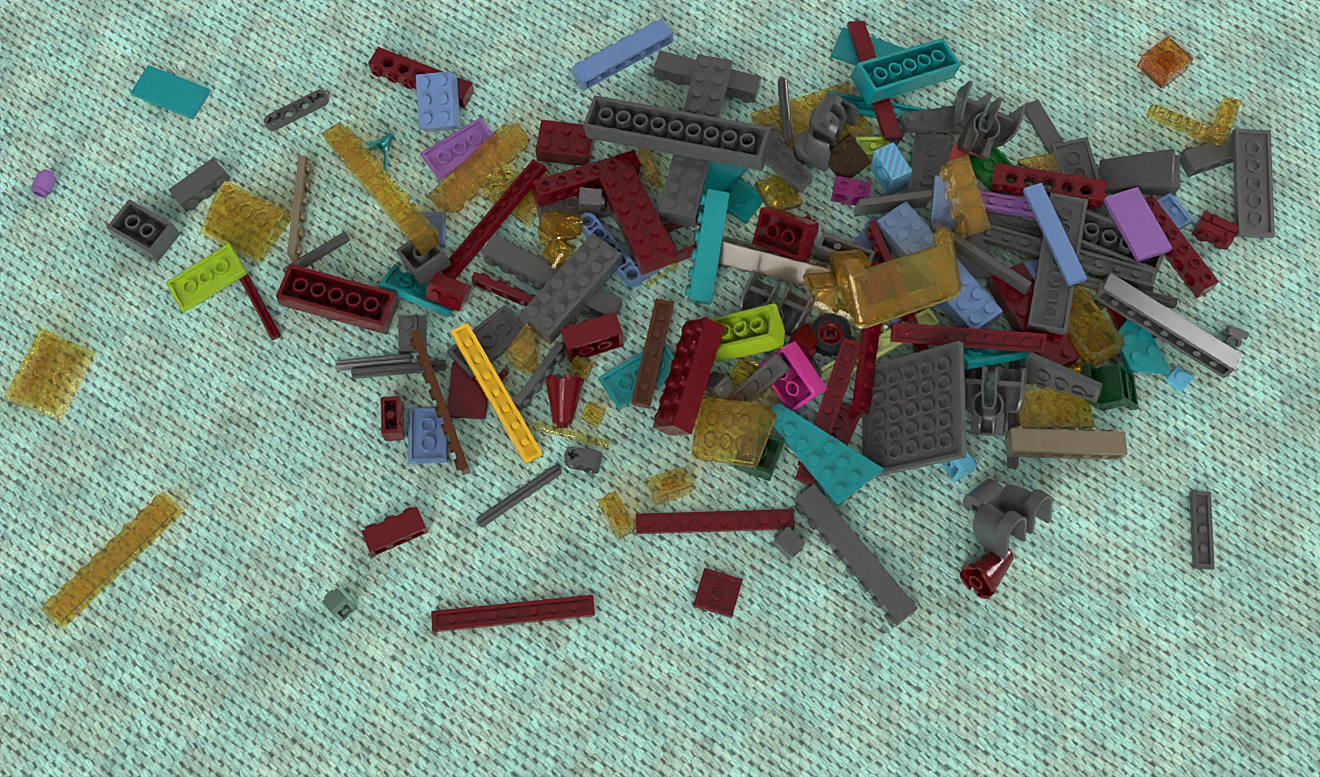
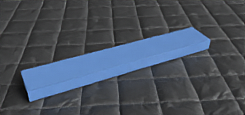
(1054, 234)

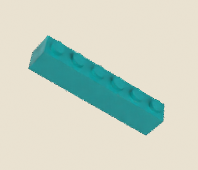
(707, 246)

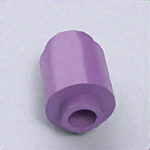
(43, 183)

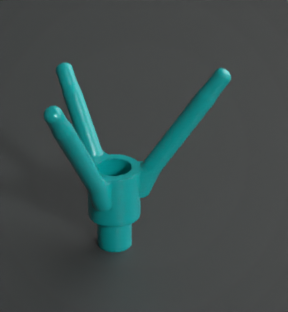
(383, 145)

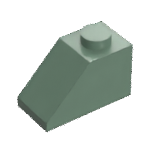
(338, 604)

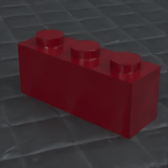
(394, 531)

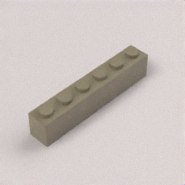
(766, 262)
(1065, 443)

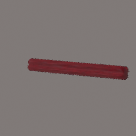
(260, 307)

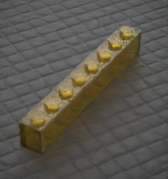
(112, 560)

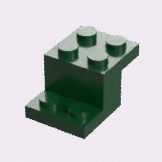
(1117, 387)

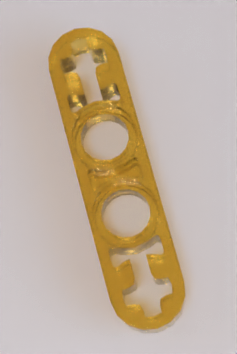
(1162, 116)

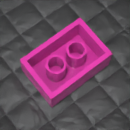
(801, 382)

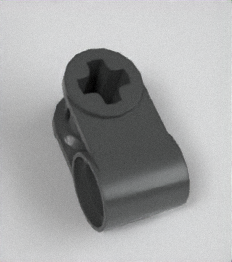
(585, 459)

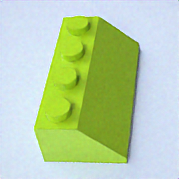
(750, 332)

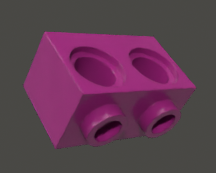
(850, 190)

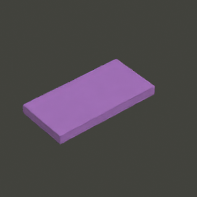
(454, 149)
(1137, 224)

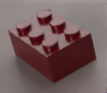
(563, 143)
(785, 233)
(592, 336)

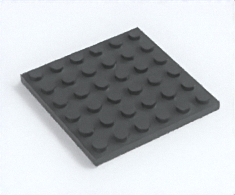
(917, 410)

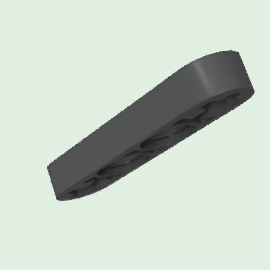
(295, 108)

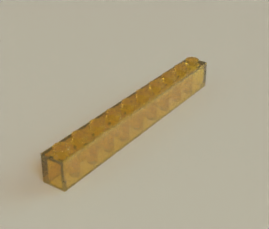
(381, 188)

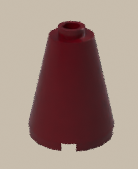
(563, 398)
(985, 573)

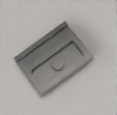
(405, 326)

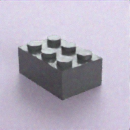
(143, 230)

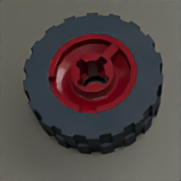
(834, 325)

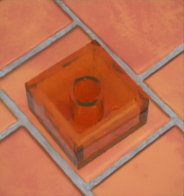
(1164, 62)

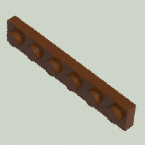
(652, 353)

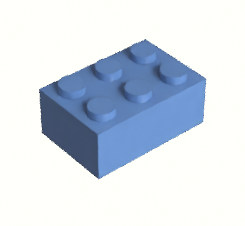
(438, 101)

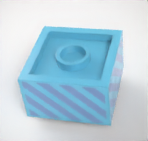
(890, 169)

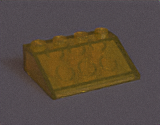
(244, 221)
(49, 375)
(731, 431)

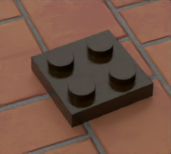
(848, 158)

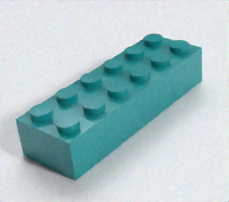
(905, 70)

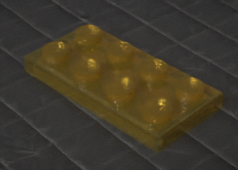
(1054, 409)

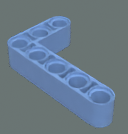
(629, 267)

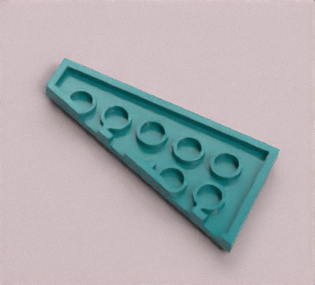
(828, 460)

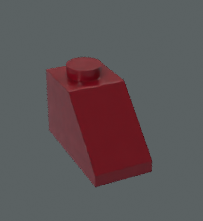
(806, 340)

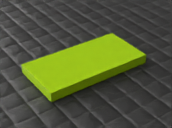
(206, 278)

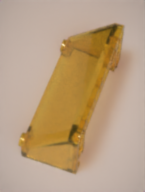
(900, 284)

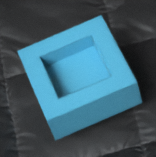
(1179, 378)

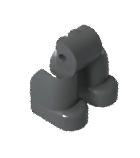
(968, 118)
(825, 130)
(792, 308)
(1008, 398)
(1006, 512)

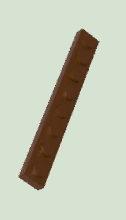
(441, 409)

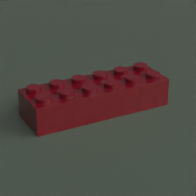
(637, 220)
(337, 299)
(1016, 311)
(688, 377)

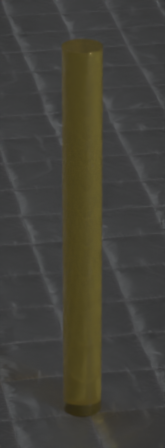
(571, 435)

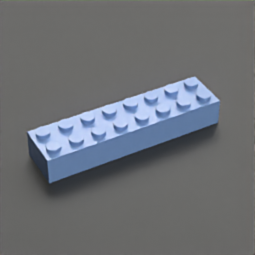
(907, 233)

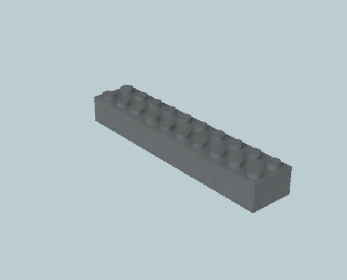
(678, 132)
(686, 174)

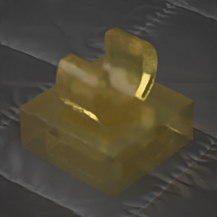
(581, 367)
(593, 414)

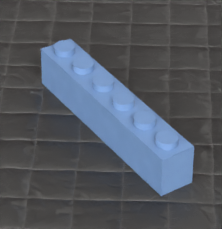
(622, 54)

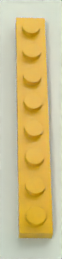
(496, 393)

